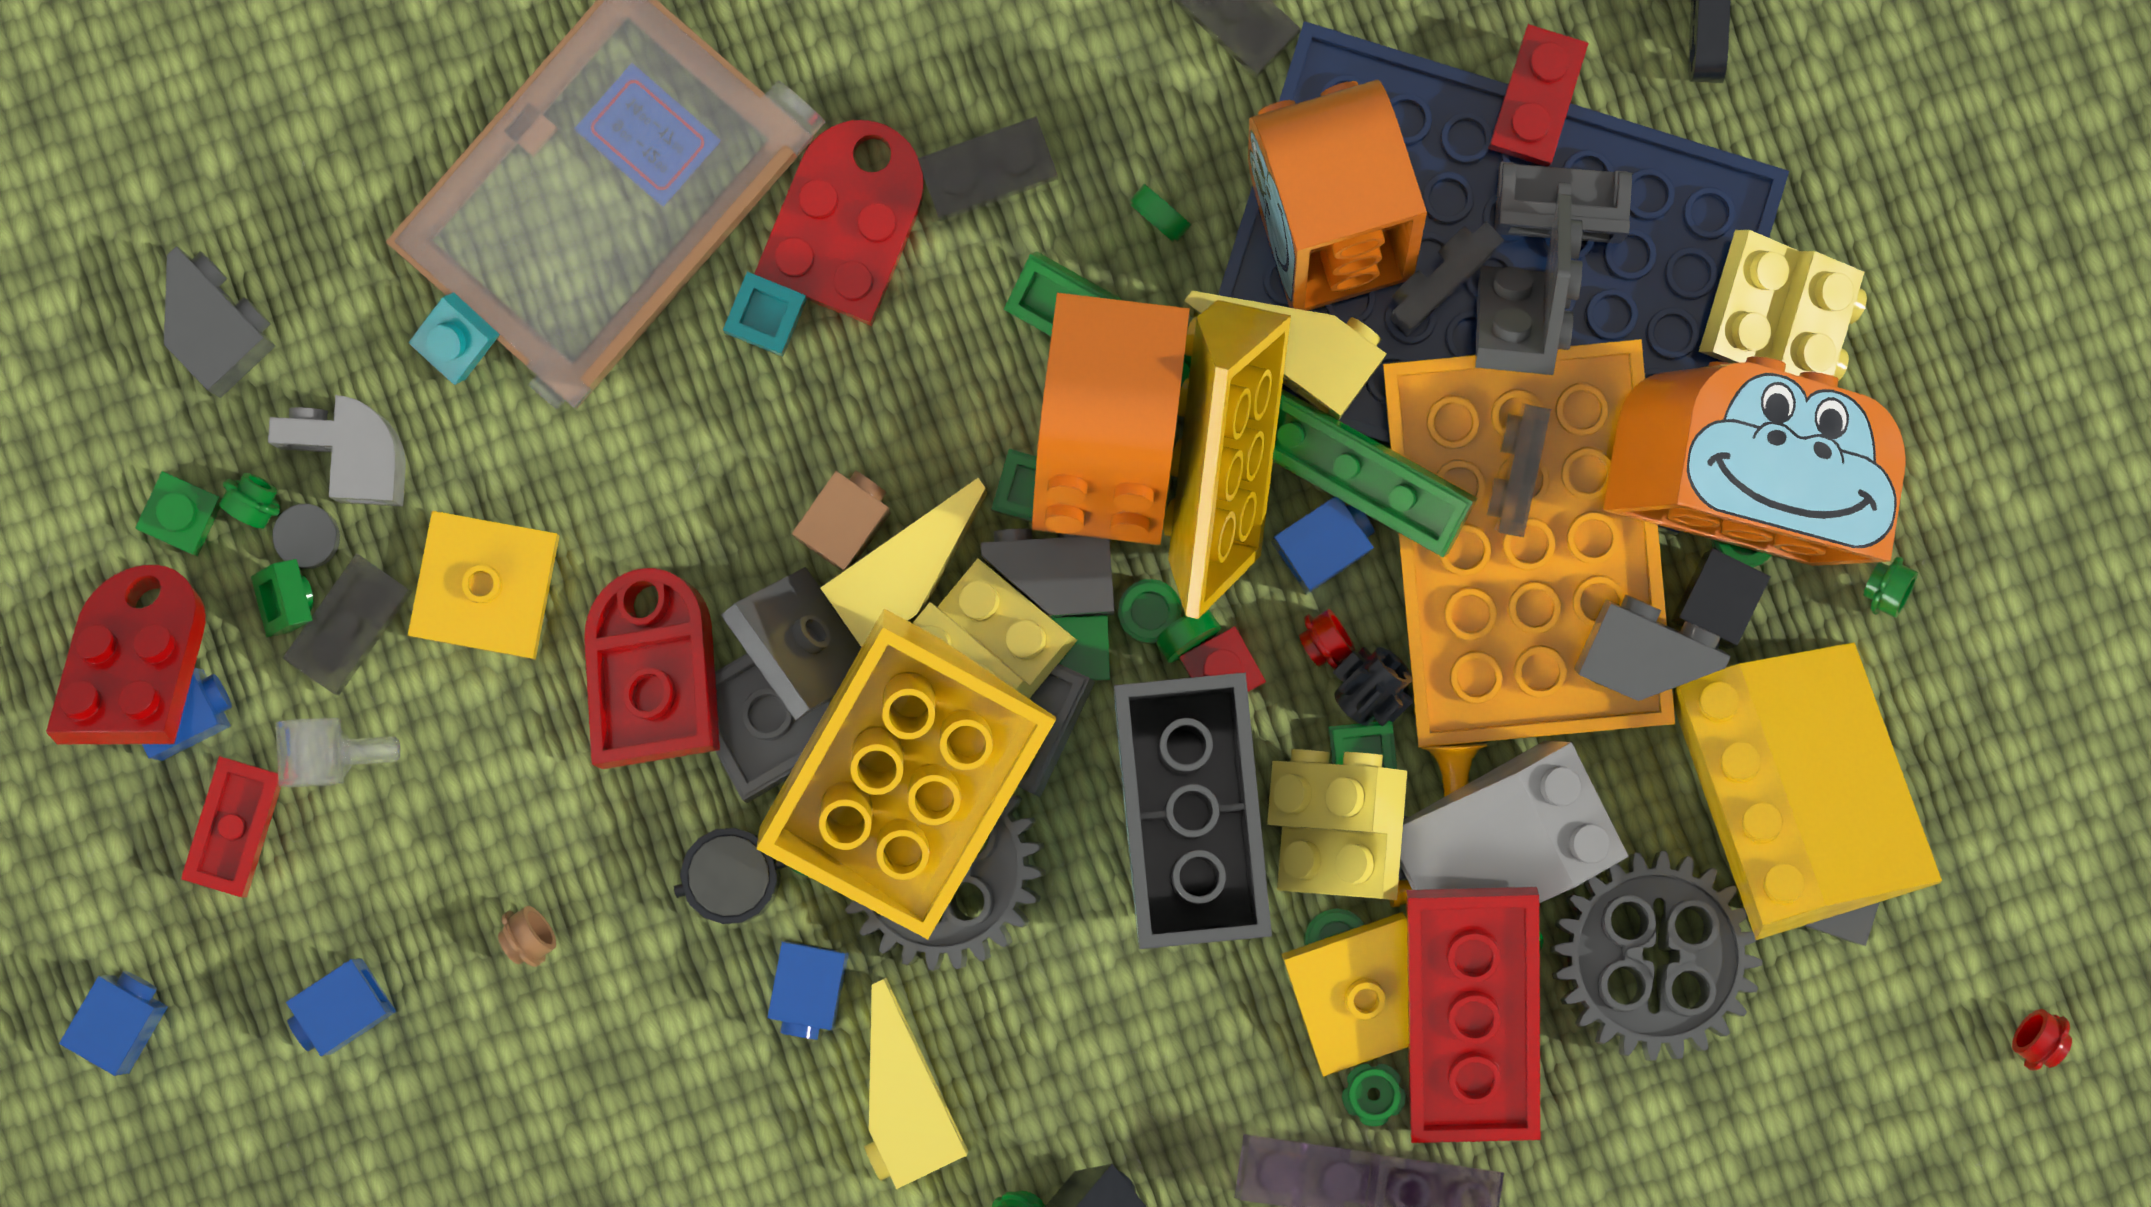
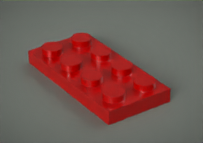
(1474, 1014)

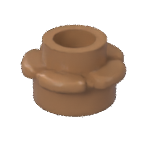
(526, 936)

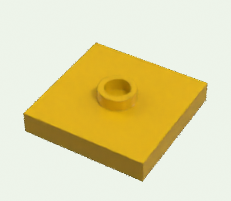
(483, 585)
(1353, 993)

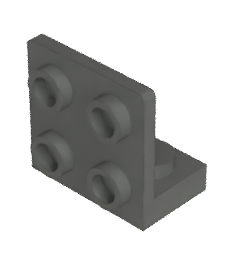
(1524, 310)

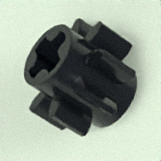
(1373, 686)

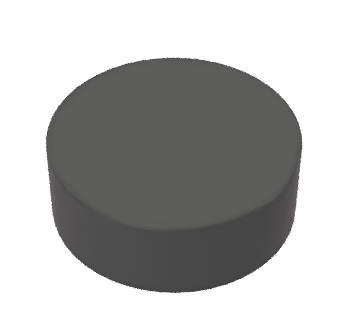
(306, 535)

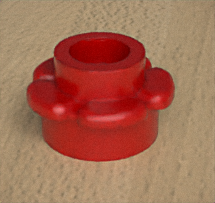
(1326, 639)
(2042, 1039)

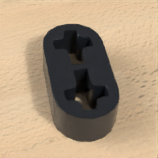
(1708, 40)

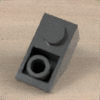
(206, 328)
(1056, 574)
(1644, 656)

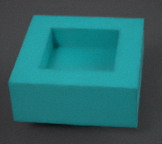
(765, 314)
(454, 338)

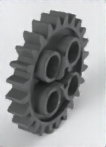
(1002, 877)
(1714, 960)

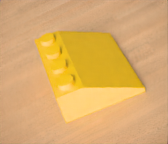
(1224, 448)
(904, 775)
(1804, 787)

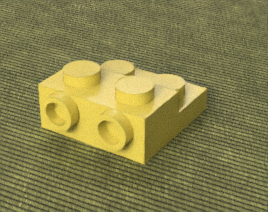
(1783, 306)
(998, 629)
(1338, 824)

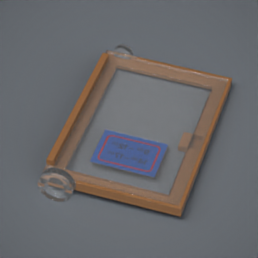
(602, 191)

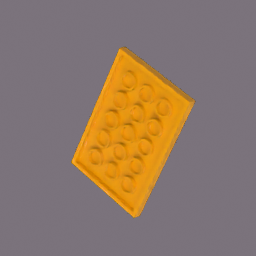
(1508, 613)

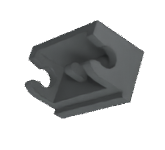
(1530, 195)

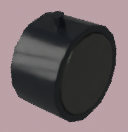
(729, 877)

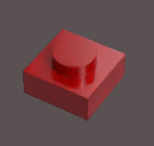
(1223, 656)

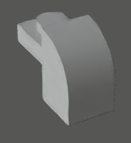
(365, 450)

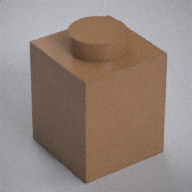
(843, 519)

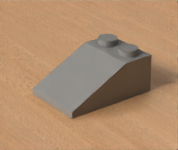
(1514, 827)

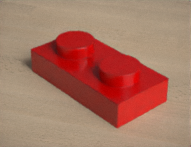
(1538, 95)
(232, 827)

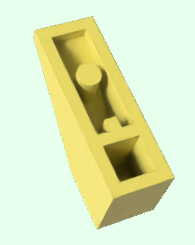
(1324, 356)
(906, 567)
(906, 1109)

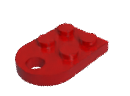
(844, 224)
(130, 663)
(651, 674)

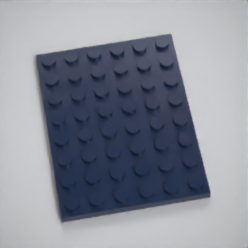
(1646, 288)

